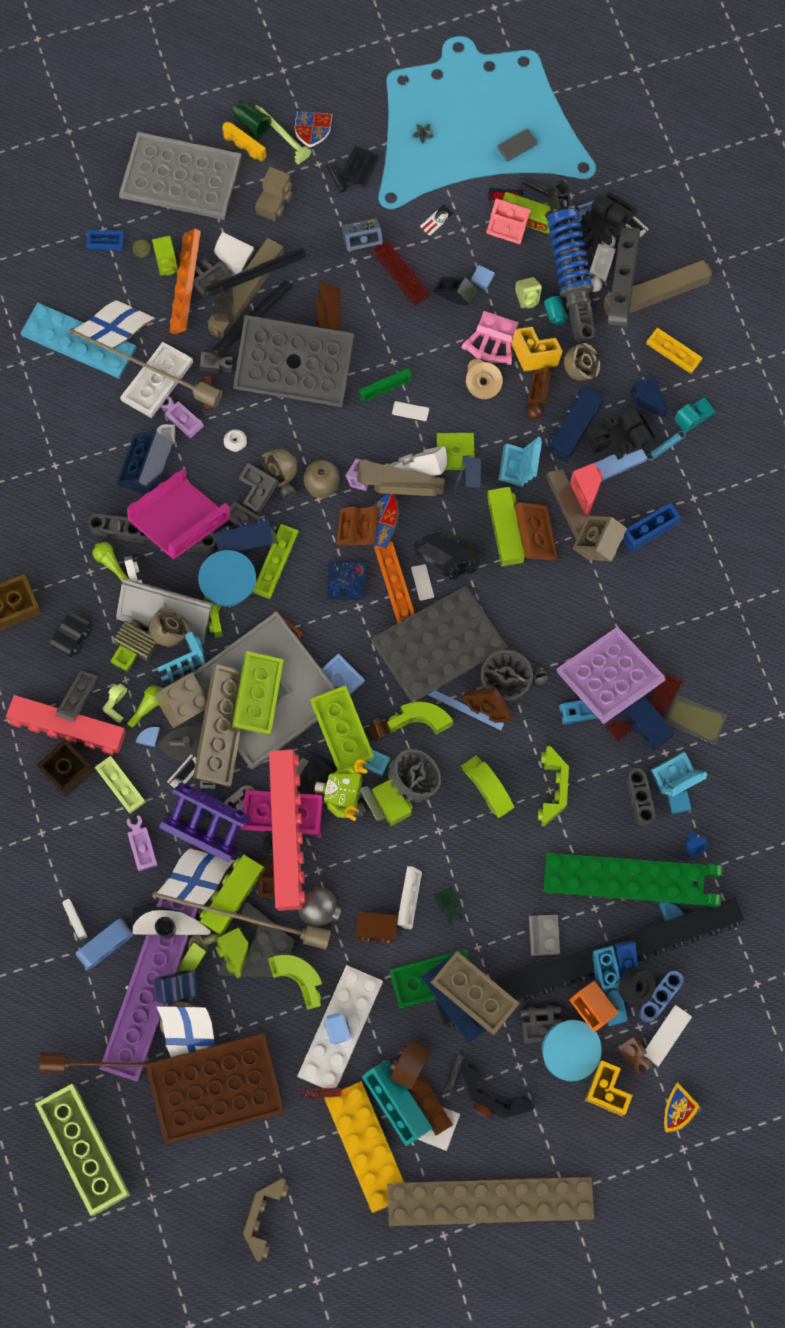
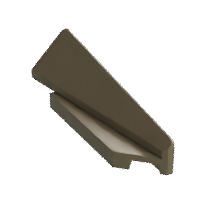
(398, 481)

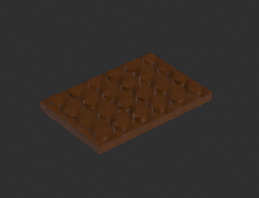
(214, 1088)

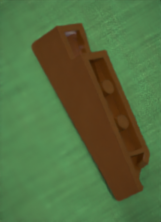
(328, 307)

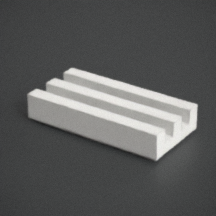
(72, 914)

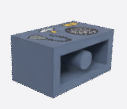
(362, 234)

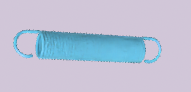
(666, 445)

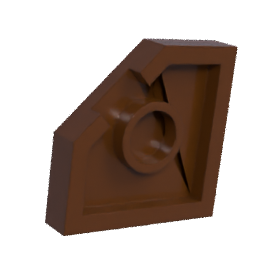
(489, 703)

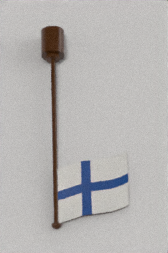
(184, 1030)

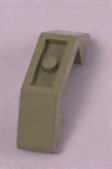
(275, 1191)

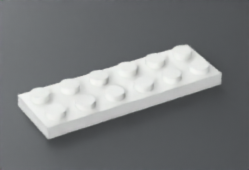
(354, 999)

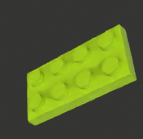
(257, 693)
(341, 727)

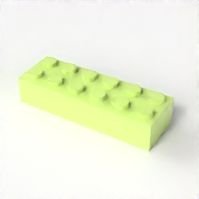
(82, 1149)

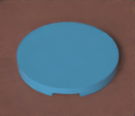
(227, 578)

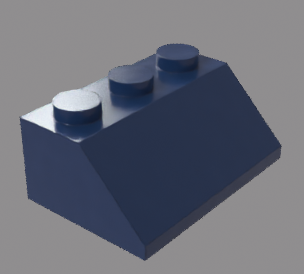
(144, 462)

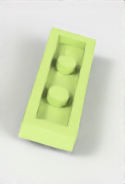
(120, 784)

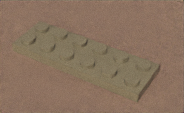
(218, 738)

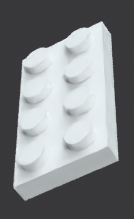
(151, 389)

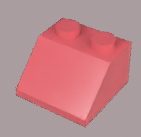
(585, 485)

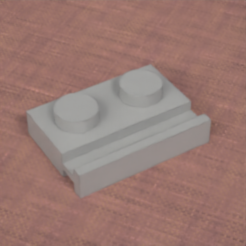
(544, 935)

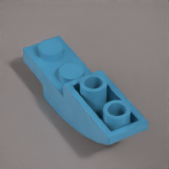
(607, 979)

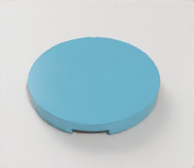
(571, 1050)

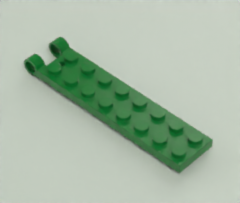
(629, 879)

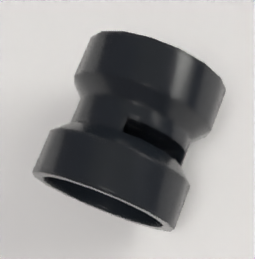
(165, 924)

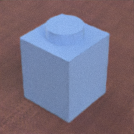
(337, 1029)

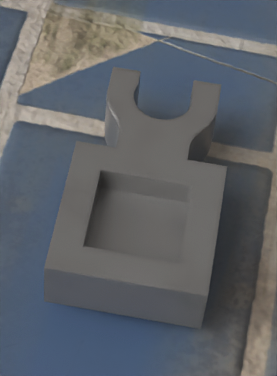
(212, 363)

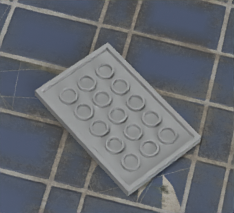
(180, 175)

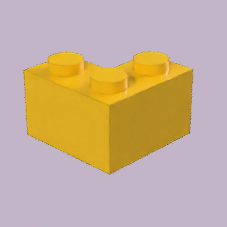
(535, 353)
(602, 1092)

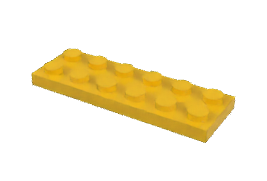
(364, 1144)

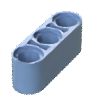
(104, 944)
(669, 991)

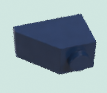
(649, 396)

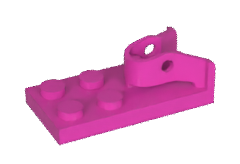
(258, 806)

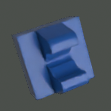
(695, 845)

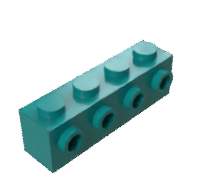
(397, 1103)

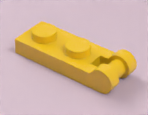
(244, 141)

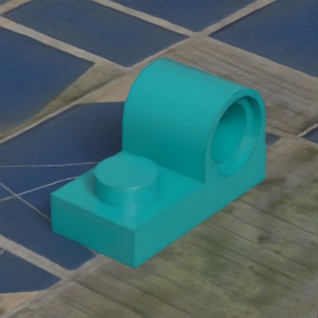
(691, 416)

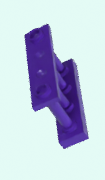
(197, 837)

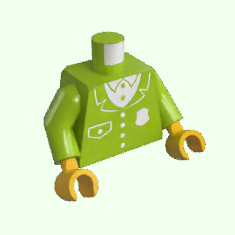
(343, 790)

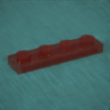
(400, 272)

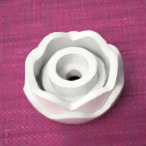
(237, 445)

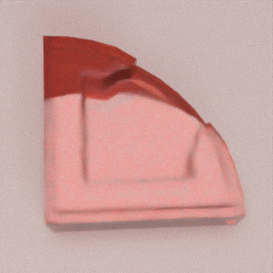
(619, 730)

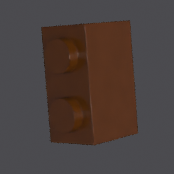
(376, 927)
(410, 1064)

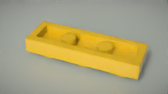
(674, 350)

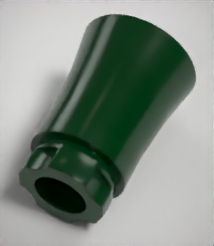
(251, 118)

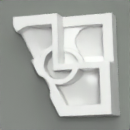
(233, 253)

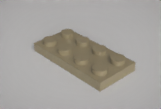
(475, 993)

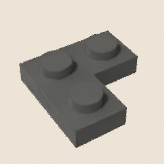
(261, 484)

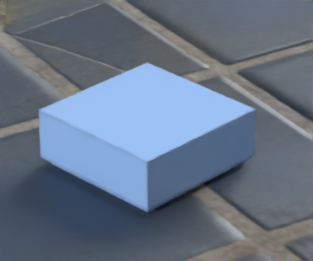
(482, 277)

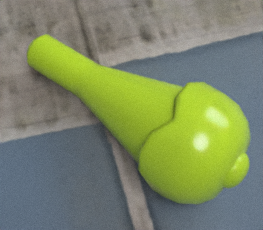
(104, 553)
(147, 704)

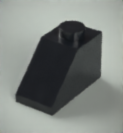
(456, 289)

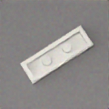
(409, 897)
(666, 1035)

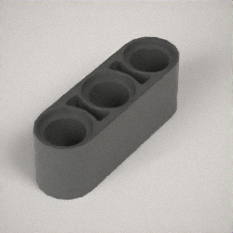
(640, 806)

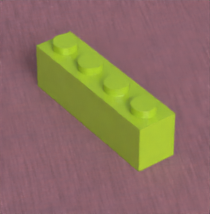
(505, 526)
(232, 894)

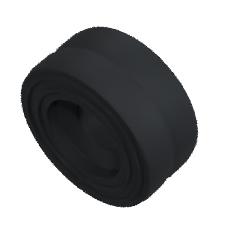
(627, 985)

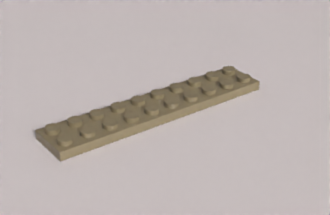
(490, 1201)

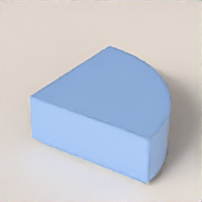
(148, 736)

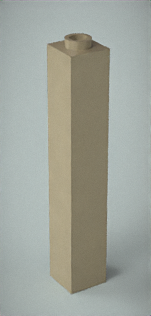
(666, 286)
(246, 291)

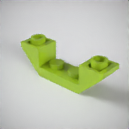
(553, 761)

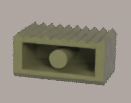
(136, 640)

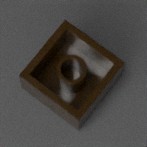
(65, 768)

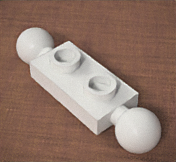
(601, 264)

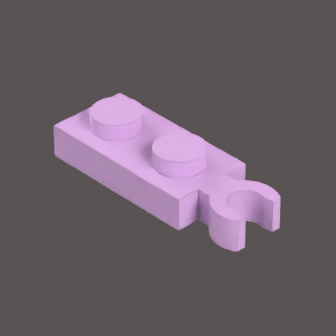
(182, 417)
(141, 846)

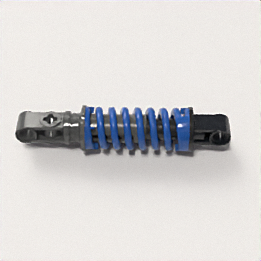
(569, 260)

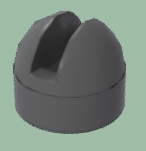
(287, 491)
(540, 680)

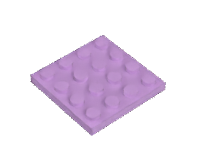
(610, 675)

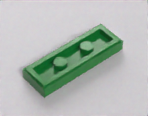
(385, 385)

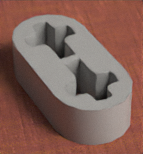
(236, 797)

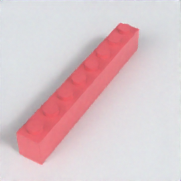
(285, 830)

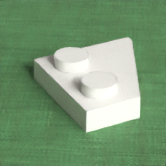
(132, 568)

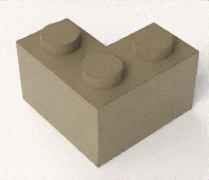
(274, 194)

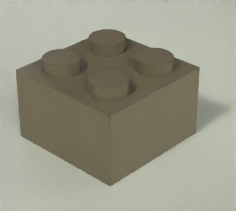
(599, 538)
(182, 700)

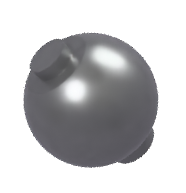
(319, 907)

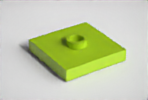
(456, 446)

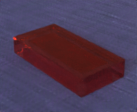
(665, 693)

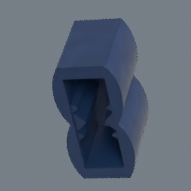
(176, 987)

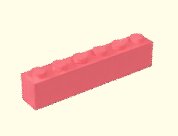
(84, 729)

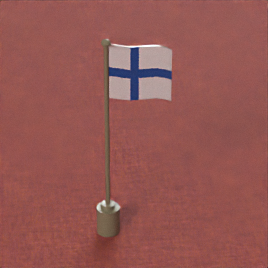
(119, 323)
(196, 881)

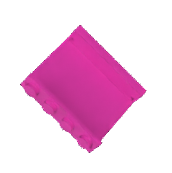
(176, 515)

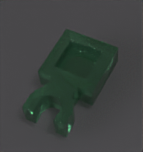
(447, 902)

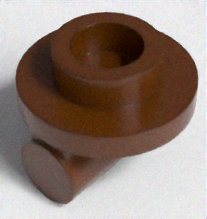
(378, 729)

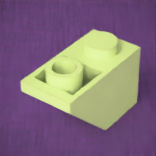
(528, 292)

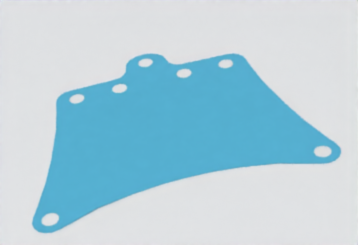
(469, 118)

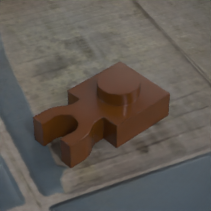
(633, 1052)

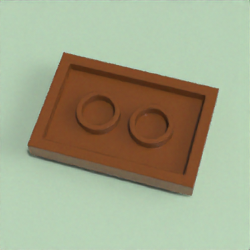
(536, 531)

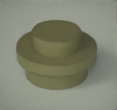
(141, 248)

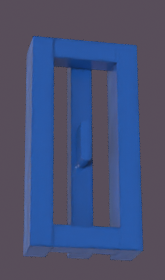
(105, 243)

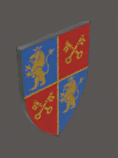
(387, 519)

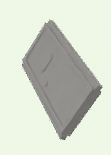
(141, 601)

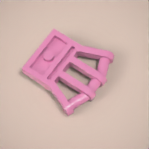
(496, 329)

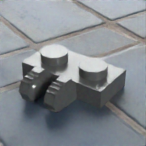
(211, 276)

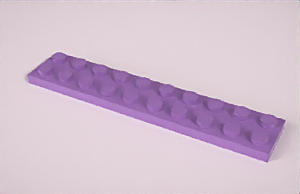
(138, 1013)

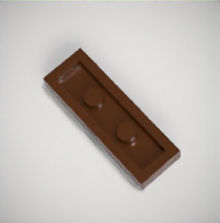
(430, 1106)

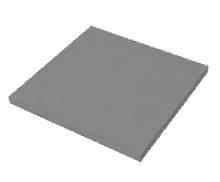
(299, 683)

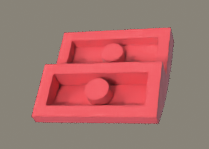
(508, 221)

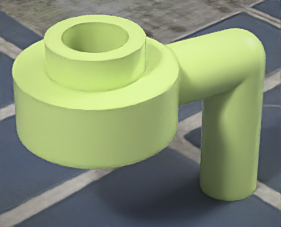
(116, 694)

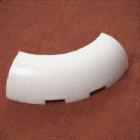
(429, 462)

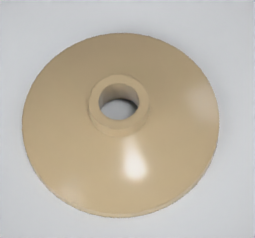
(490, 374)

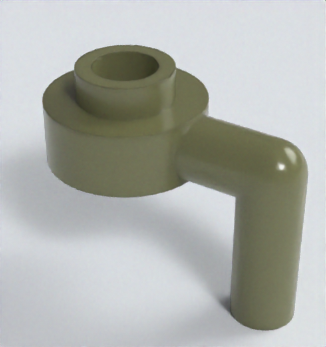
(203, 941)

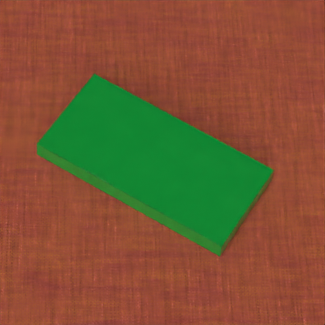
(408, 983)

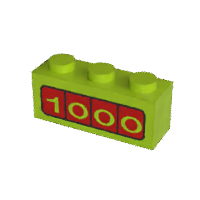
(537, 214)

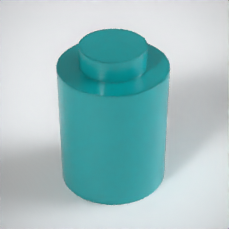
(555, 310)

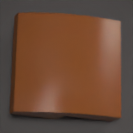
(357, 526)

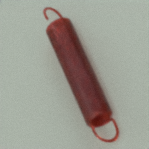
(325, 1092)

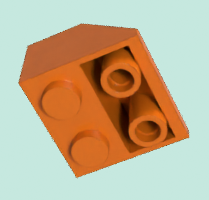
(594, 1006)

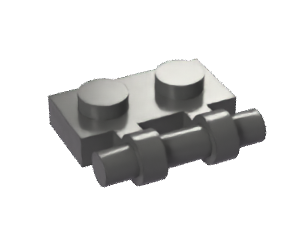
(534, 1030)

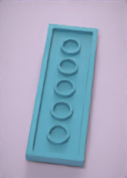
(52, 330)

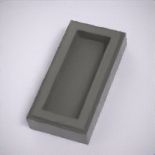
(517, 145)

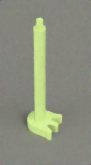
(302, 152)

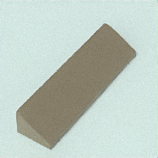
(567, 500)

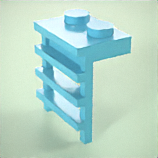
(519, 463)
(194, 659)
(676, 775)

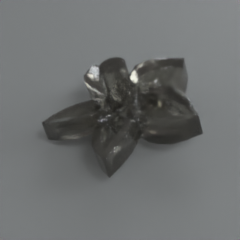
(423, 133)

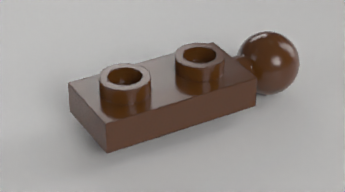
(538, 392)

